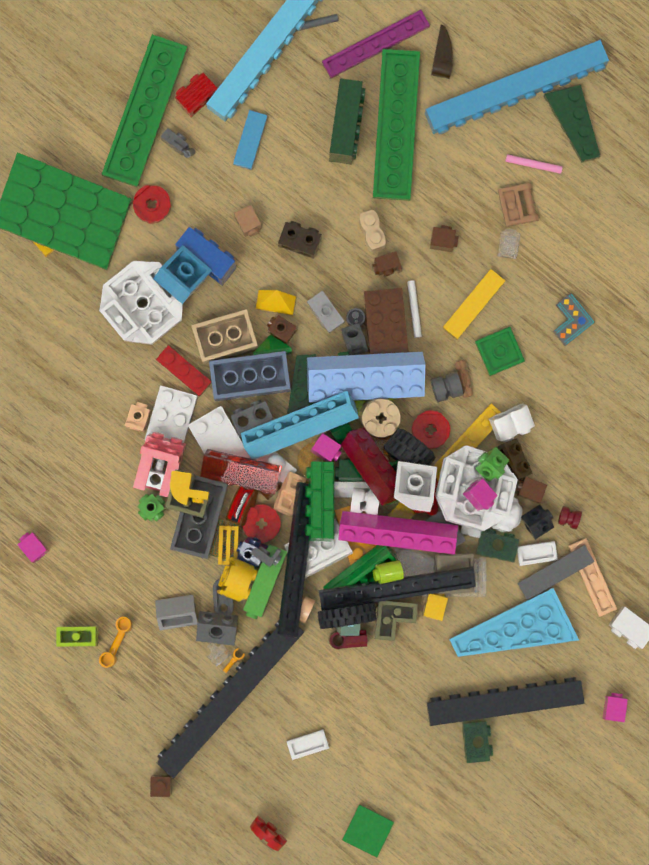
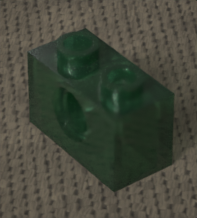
(486, 549)
(472, 730)

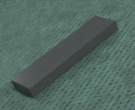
(556, 572)

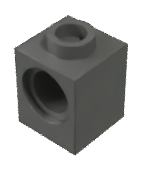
(354, 339)

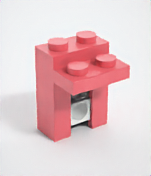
(164, 449)

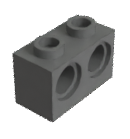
(250, 415)

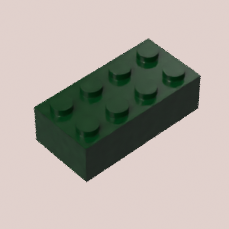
(345, 126)

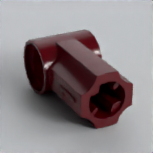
(350, 641)

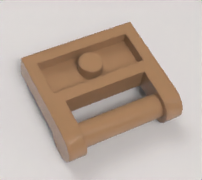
(512, 207)

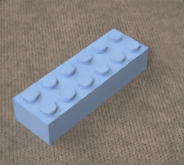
(366, 376)

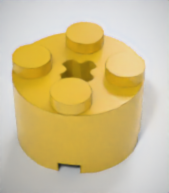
(236, 580)

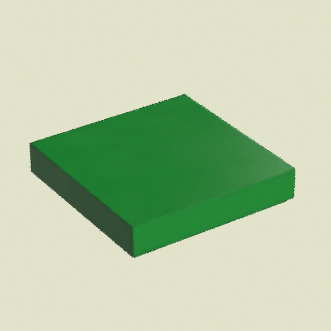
(499, 351)
(368, 831)

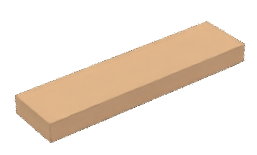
(595, 582)

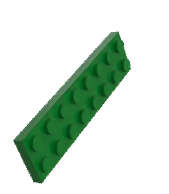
(144, 111)
(396, 125)

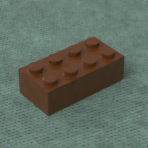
(385, 321)

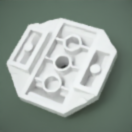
(121, 301)
(457, 475)

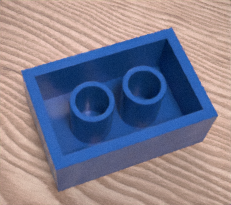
(207, 251)

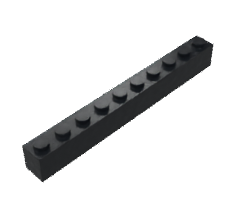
(225, 701)

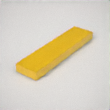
(473, 304)

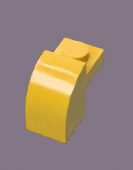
(181, 489)

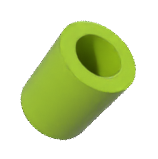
(388, 572)

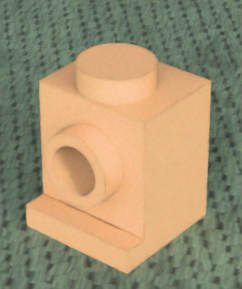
(138, 424)

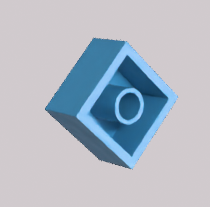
(182, 274)

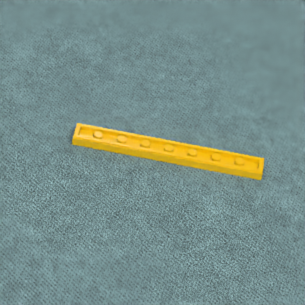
(471, 437)

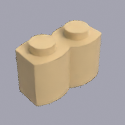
(369, 226)

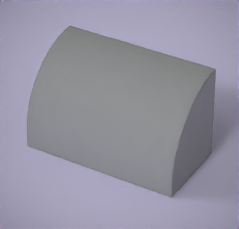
(176, 612)

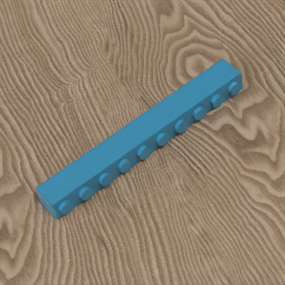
(516, 87)

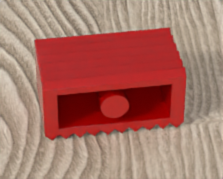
(195, 94)

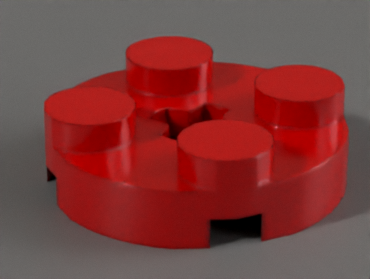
(151, 193)
(438, 421)
(270, 516)
(268, 833)

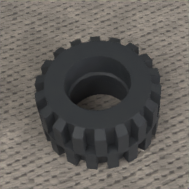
(408, 448)

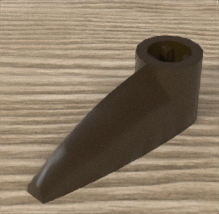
(443, 55)

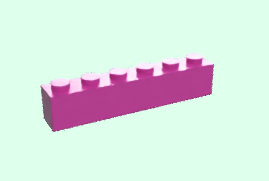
(398, 532)

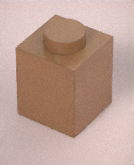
(248, 221)

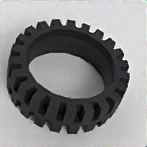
(347, 616)

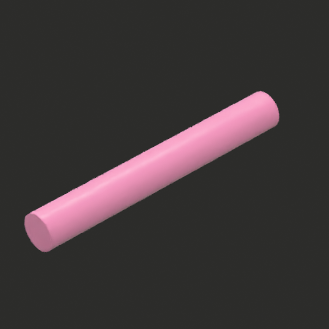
(534, 164)

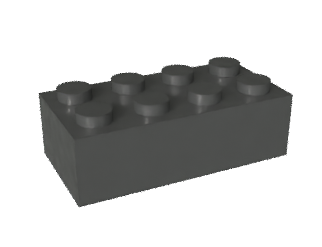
(195, 534)

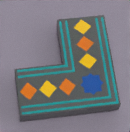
(577, 320)

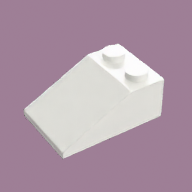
(217, 433)

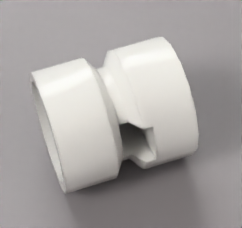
(358, 504)

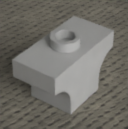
(325, 312)

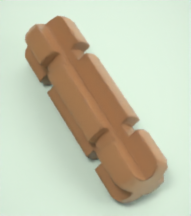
(464, 378)

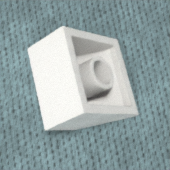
(415, 485)

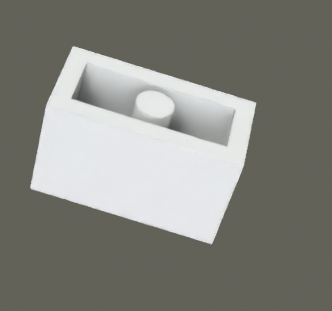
(631, 627)

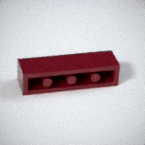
(371, 464)

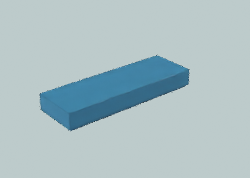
(250, 140)

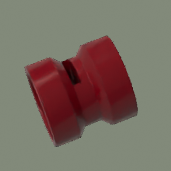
(572, 518)

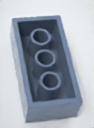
(249, 376)

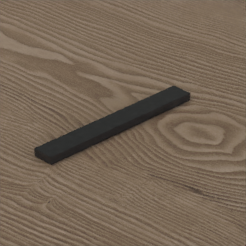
(295, 567)
(407, 587)

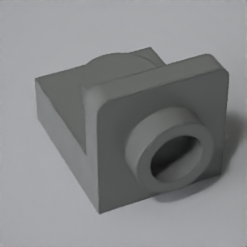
(263, 555)

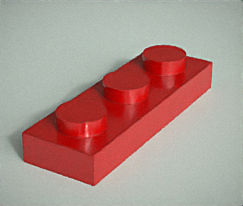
(183, 370)

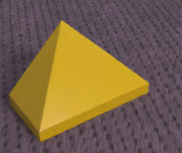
(275, 301)

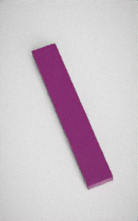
(375, 44)

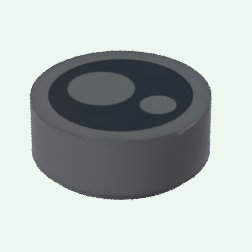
(355, 316)

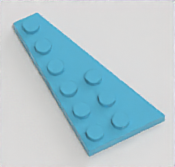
(526, 625)

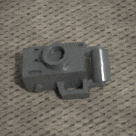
(178, 143)

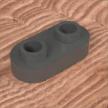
(220, 599)

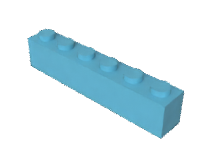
(299, 425)

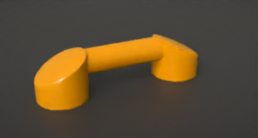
(109, 658)

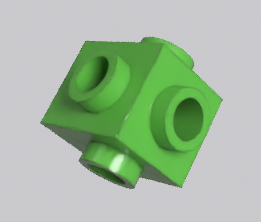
(492, 464)
(156, 513)

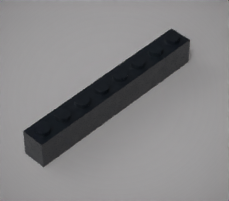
(506, 702)

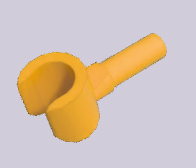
(234, 659)

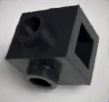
(538, 521)

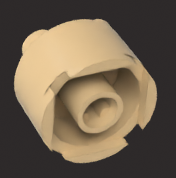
(386, 425)

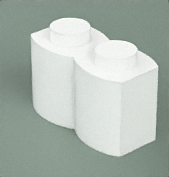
(511, 423)

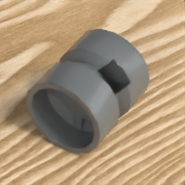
(446, 387)

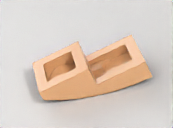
(286, 495)

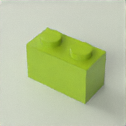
(76, 636)

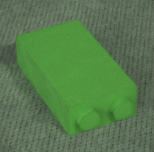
(264, 585)

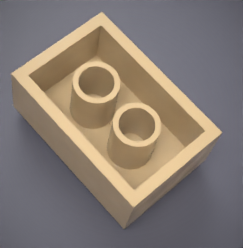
(224, 336)

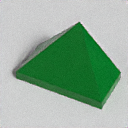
(272, 345)

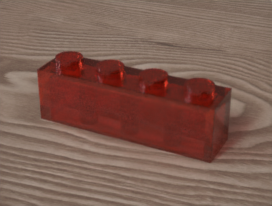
(241, 471)

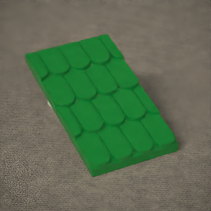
(62, 211)

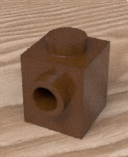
(443, 238)

